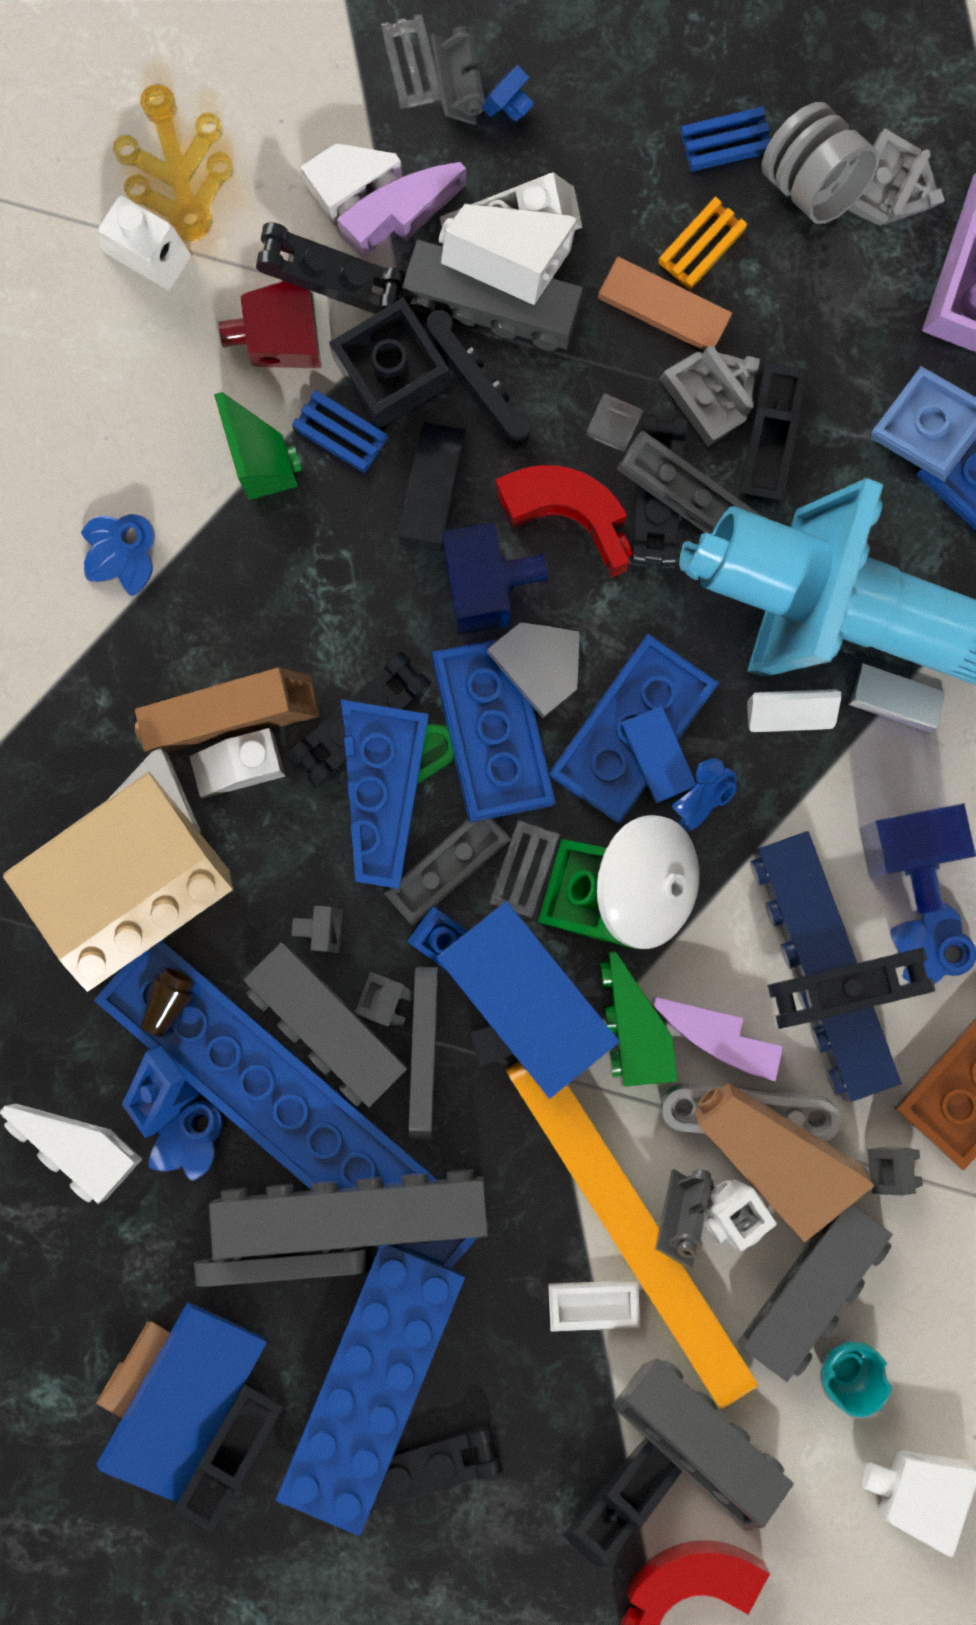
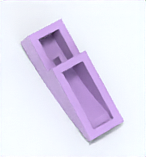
(400, 206)
(720, 1037)

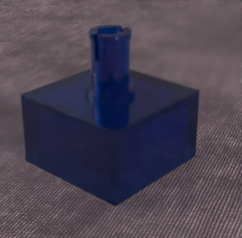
(482, 577)
(918, 847)

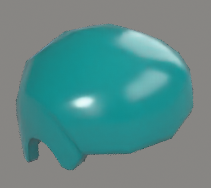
(855, 1379)

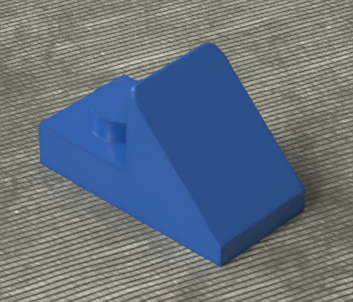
(157, 1092)

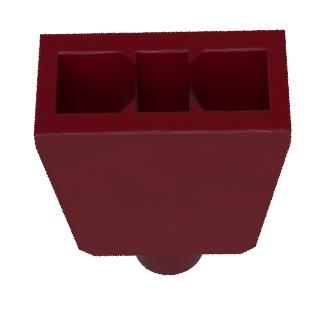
(276, 327)

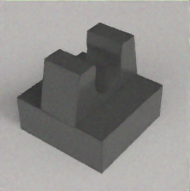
(322, 929)
(380, 1000)
(893, 1170)

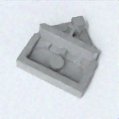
(901, 182)
(713, 391)
(539, 663)

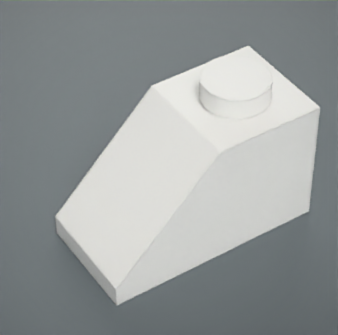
(237, 763)

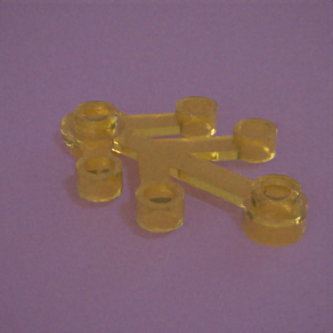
(176, 170)

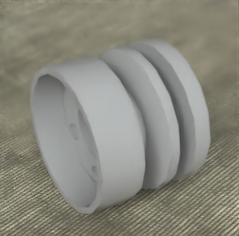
(820, 162)

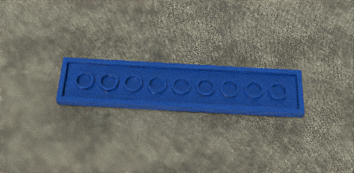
(266, 1088)

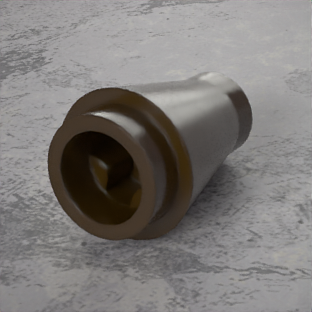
(167, 999)

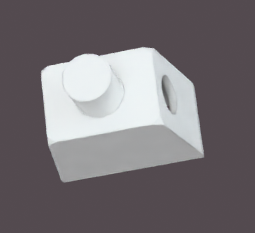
(137, 239)
(924, 1496)

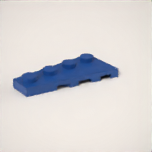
(383, 775)

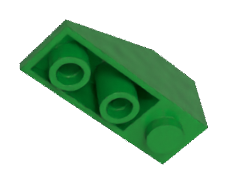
(645, 1044)

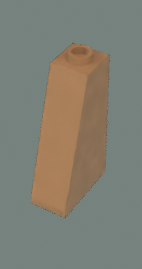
(227, 710)
(785, 1163)

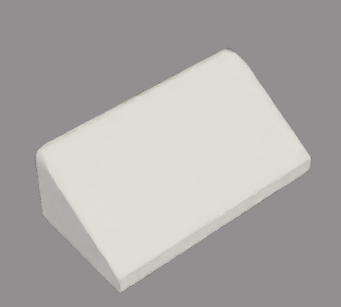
(897, 698)
(793, 710)

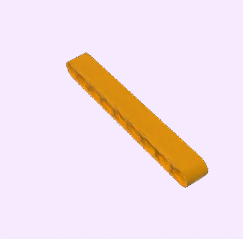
(636, 1239)

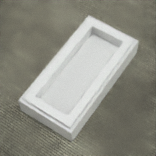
(594, 1305)

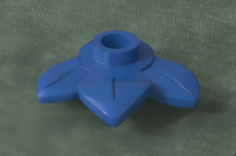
(113, 554)
(713, 788)
(936, 934)
(185, 1146)

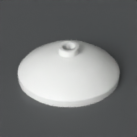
(648, 882)

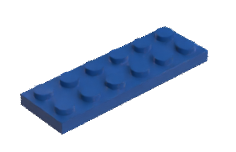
(370, 1388)

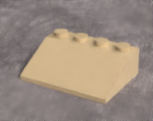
(119, 881)

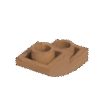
(132, 1372)

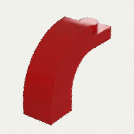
(571, 494)
(691, 1571)

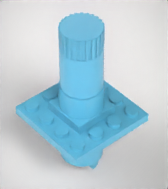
(827, 589)

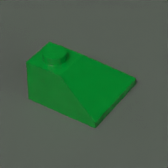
(257, 450)

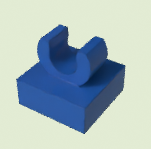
(508, 96)

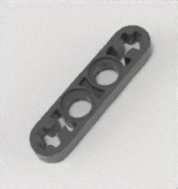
(423, 1054)
(281, 1266)

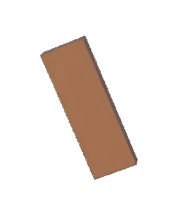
(664, 305)

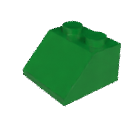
(572, 892)

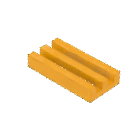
(725, 217)

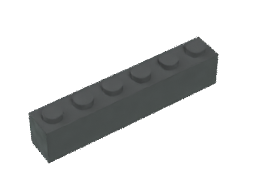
(348, 1216)

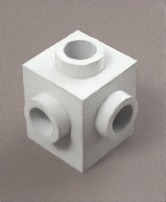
(737, 1214)

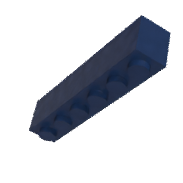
(817, 943)

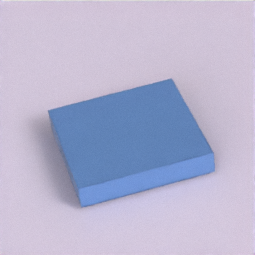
(929, 424)

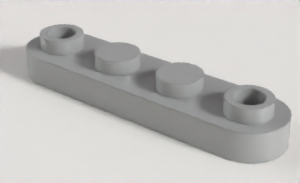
(791, 1105)

